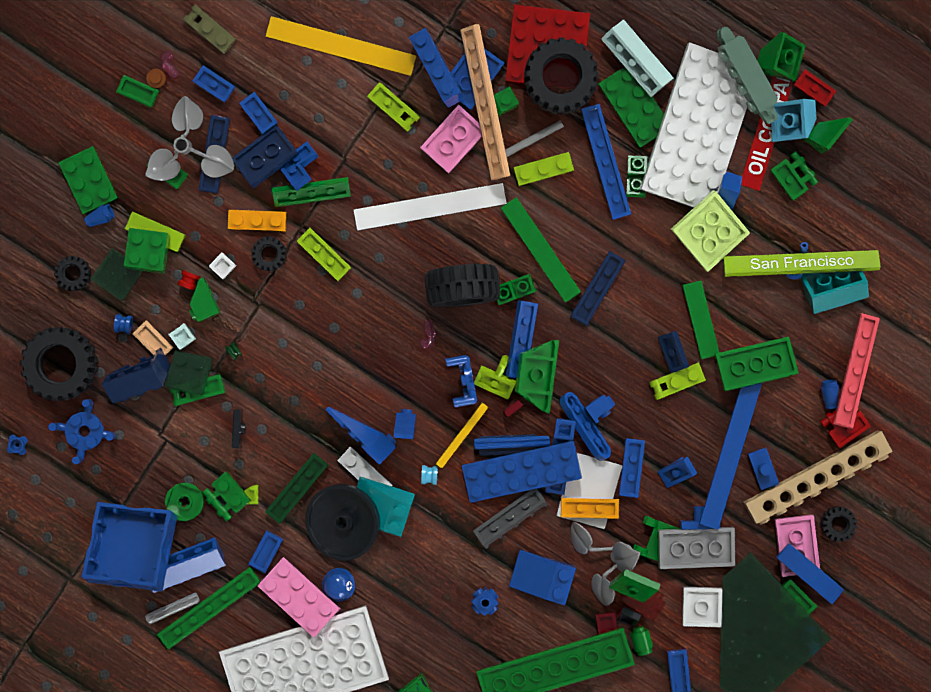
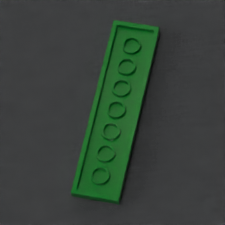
(560, 665)

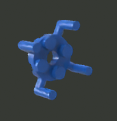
(466, 380)
(73, 435)

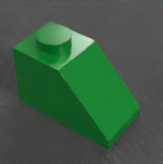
(505, 101)
(203, 302)

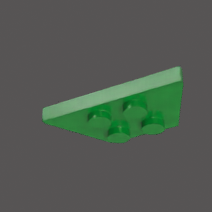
(537, 374)

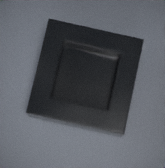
(628, 616)

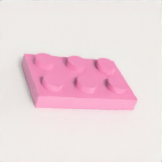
(453, 139)
(801, 534)

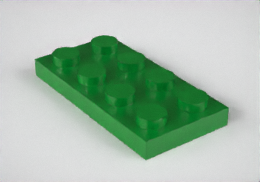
(633, 106)
(756, 364)

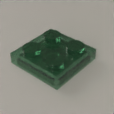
(114, 276)
(188, 373)

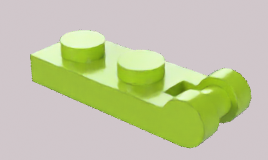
(392, 106)
(678, 381)

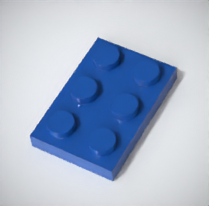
(462, 76)

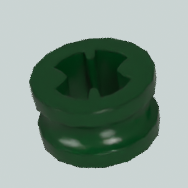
(234, 351)

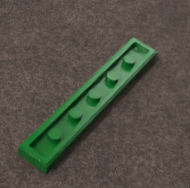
(540, 249)
(209, 608)

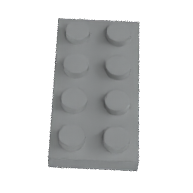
(696, 548)

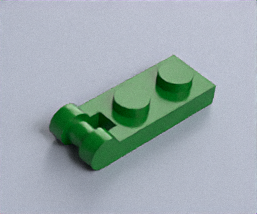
(213, 387)

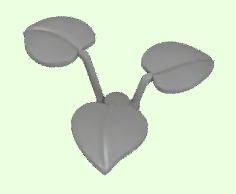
(162, 163)
(621, 554)

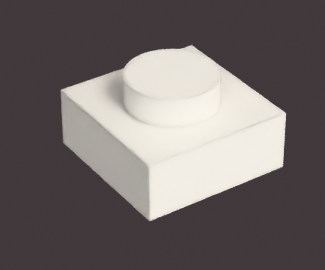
(222, 265)

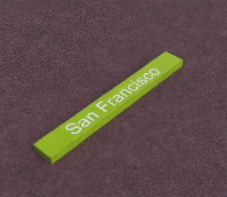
(801, 263)

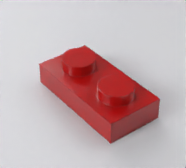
(814, 88)

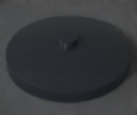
(342, 522)

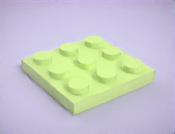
(710, 230)

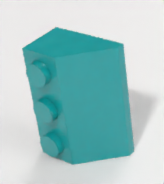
(834, 289)

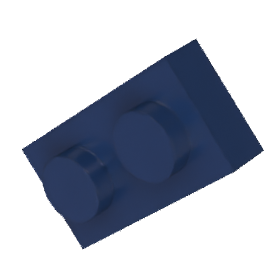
(673, 351)

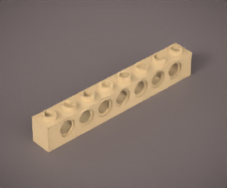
(880, 452)

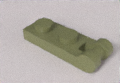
(210, 29)

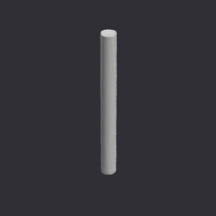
(534, 138)

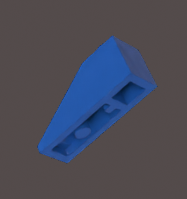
(405, 424)

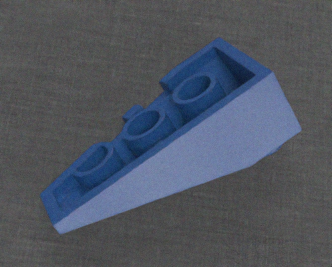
(372, 440)

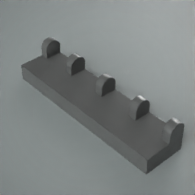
(510, 517)

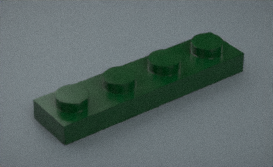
(296, 488)

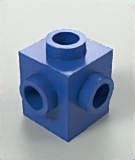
(481, 594)

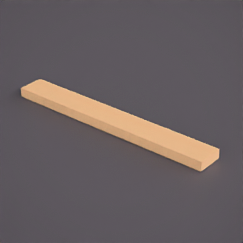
(485, 102)

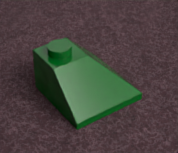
(782, 57)
(826, 133)

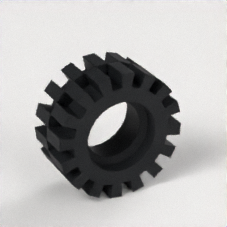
(257, 254)
(61, 269)
(827, 524)

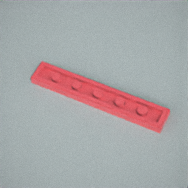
(856, 371)

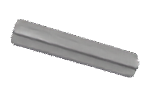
(172, 608)

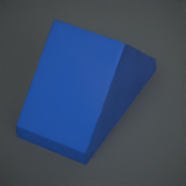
(730, 188)

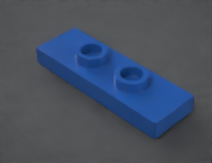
(678, 670)

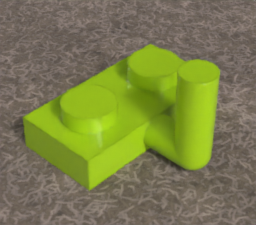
(496, 381)

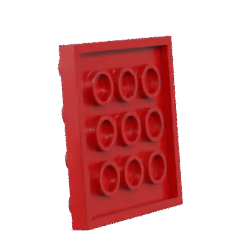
(536, 26)

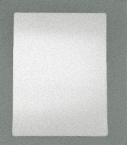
(597, 482)

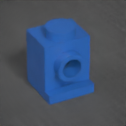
(600, 407)

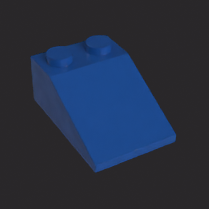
(542, 577)

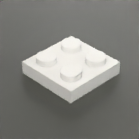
(702, 606)

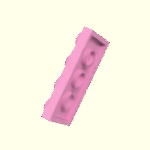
(298, 597)

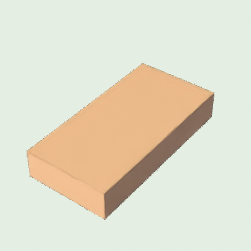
(152, 338)

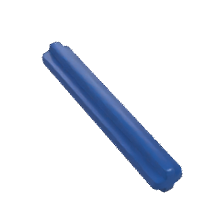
(511, 442)

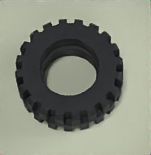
(560, 49)
(462, 285)
(33, 363)

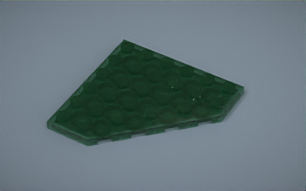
(762, 630)

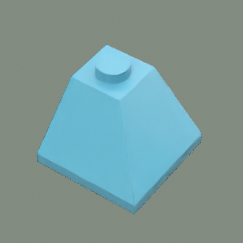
(794, 120)

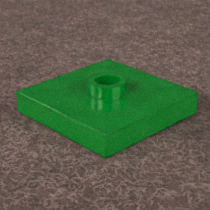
(634, 586)

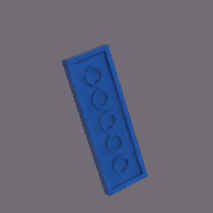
(522, 471)

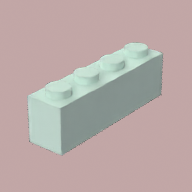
(637, 58)

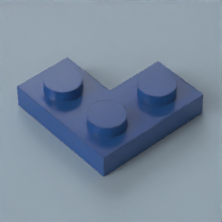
(295, 169)

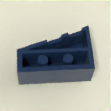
(137, 379)

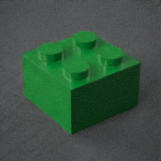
(147, 250)

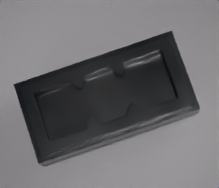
(238, 428)

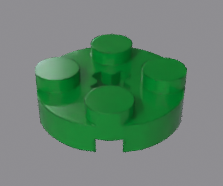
(194, 495)

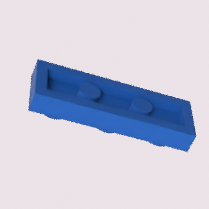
(631, 467)

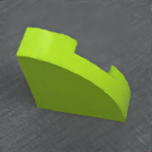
(253, 493)

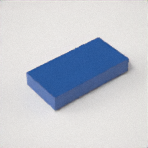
(265, 551)

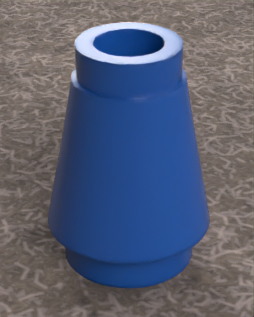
(101, 215)
(830, 393)

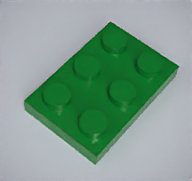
(88, 180)

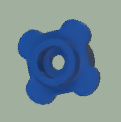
(12, 448)

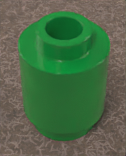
(641, 640)

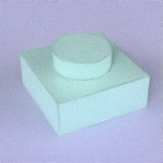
(182, 336)

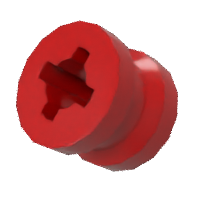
(188, 280)

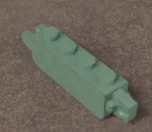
(748, 74)

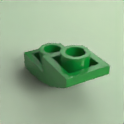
(635, 173)
(516, 289)

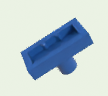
(763, 468)
(693, 524)

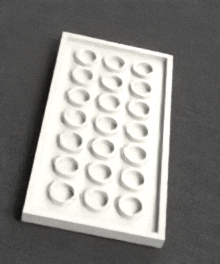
(696, 130)
(336, 660)

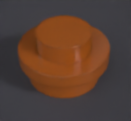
(156, 78)

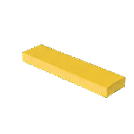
(462, 435)

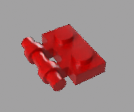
(843, 435)

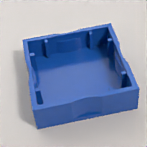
(129, 546)

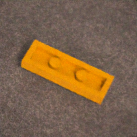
(257, 220)
(589, 508)

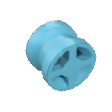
(429, 475)

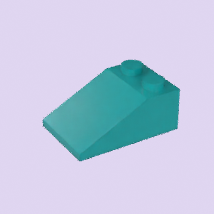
(391, 504)

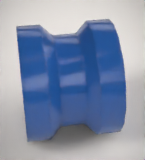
(123, 324)

